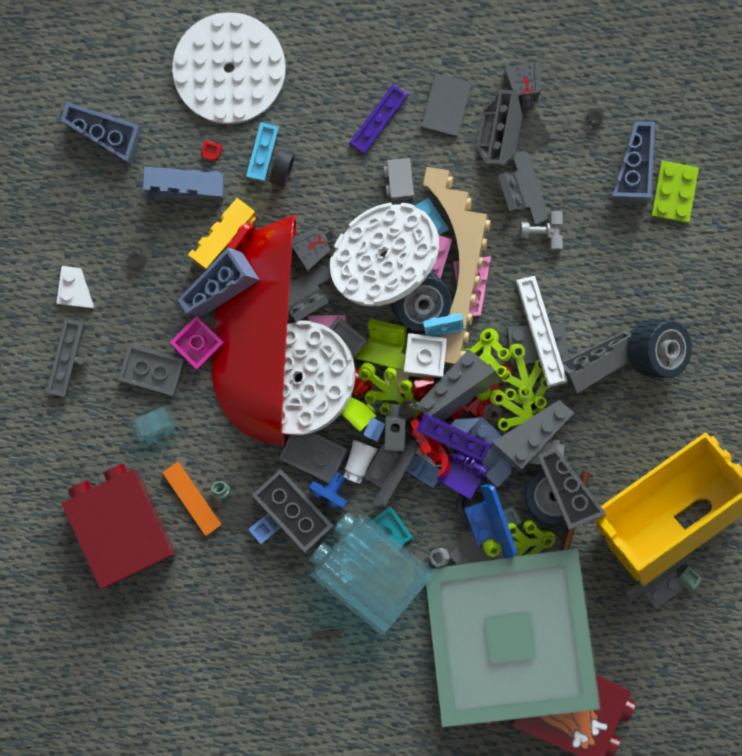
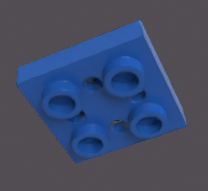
(330, 491)

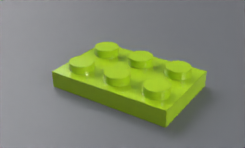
(674, 192)

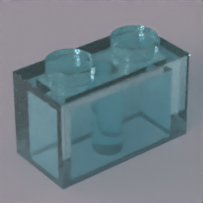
(155, 424)

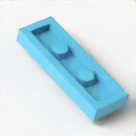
(262, 152)

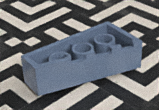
(110, 132)
(636, 171)
(183, 184)
(219, 283)

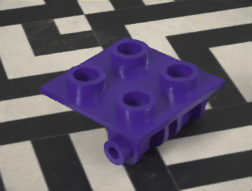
(464, 474)

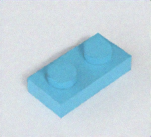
(427, 206)
(444, 325)

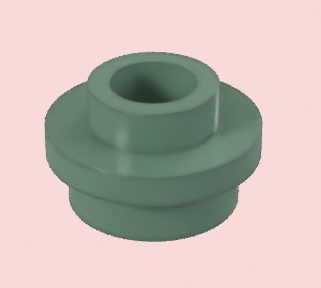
(217, 487)

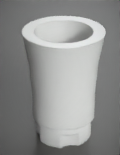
(359, 461)

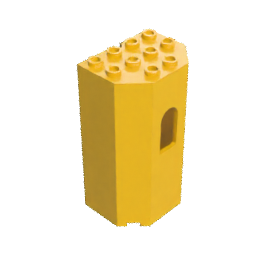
(642, 520)

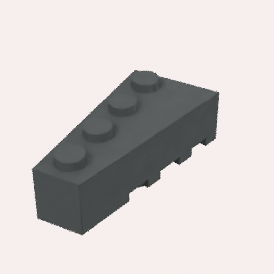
(596, 361)
(458, 386)
(527, 439)
(572, 496)

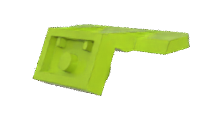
(385, 345)

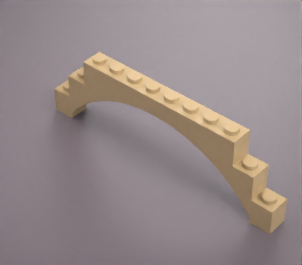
(470, 234)

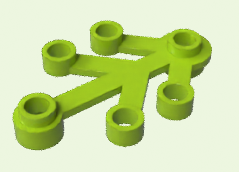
(487, 344)
(367, 372)
(525, 380)
(523, 414)
(543, 540)

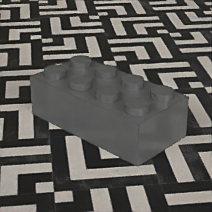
(292, 511)

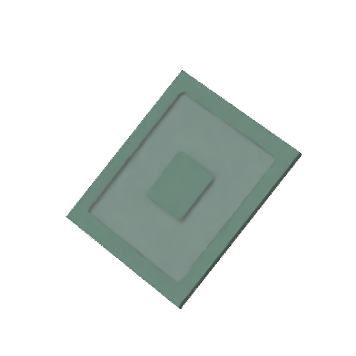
(511, 639)

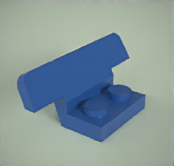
(489, 522)

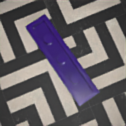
(378, 119)
(453, 437)

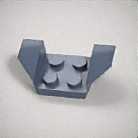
(480, 428)

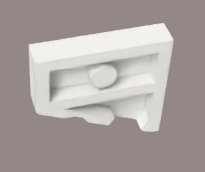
(73, 288)

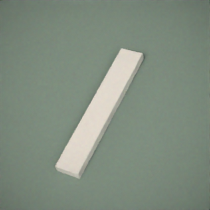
(541, 331)

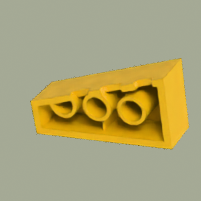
(221, 233)

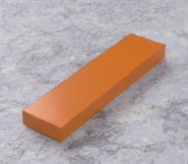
(192, 498)

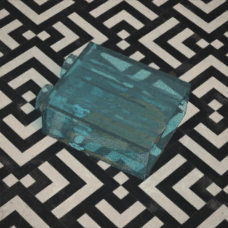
(370, 571)

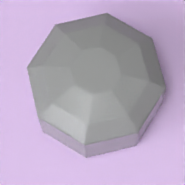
(439, 557)

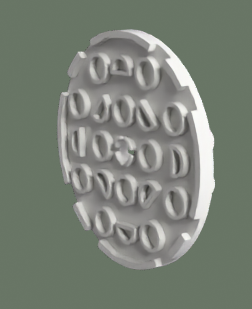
(233, 95)
(410, 247)
(326, 379)

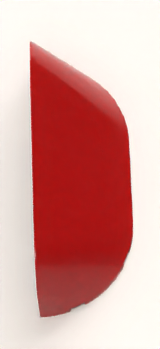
(253, 326)

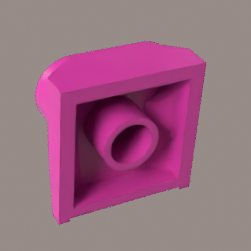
(196, 342)

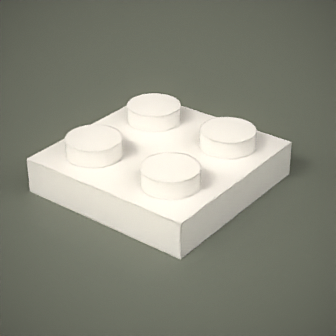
(425, 355)

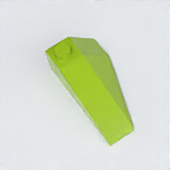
(358, 414)

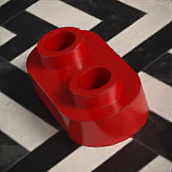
(243, 237)

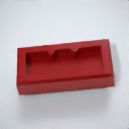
(422, 387)

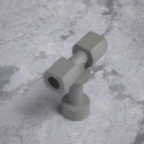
(551, 230)

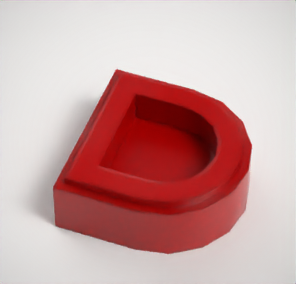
(211, 151)

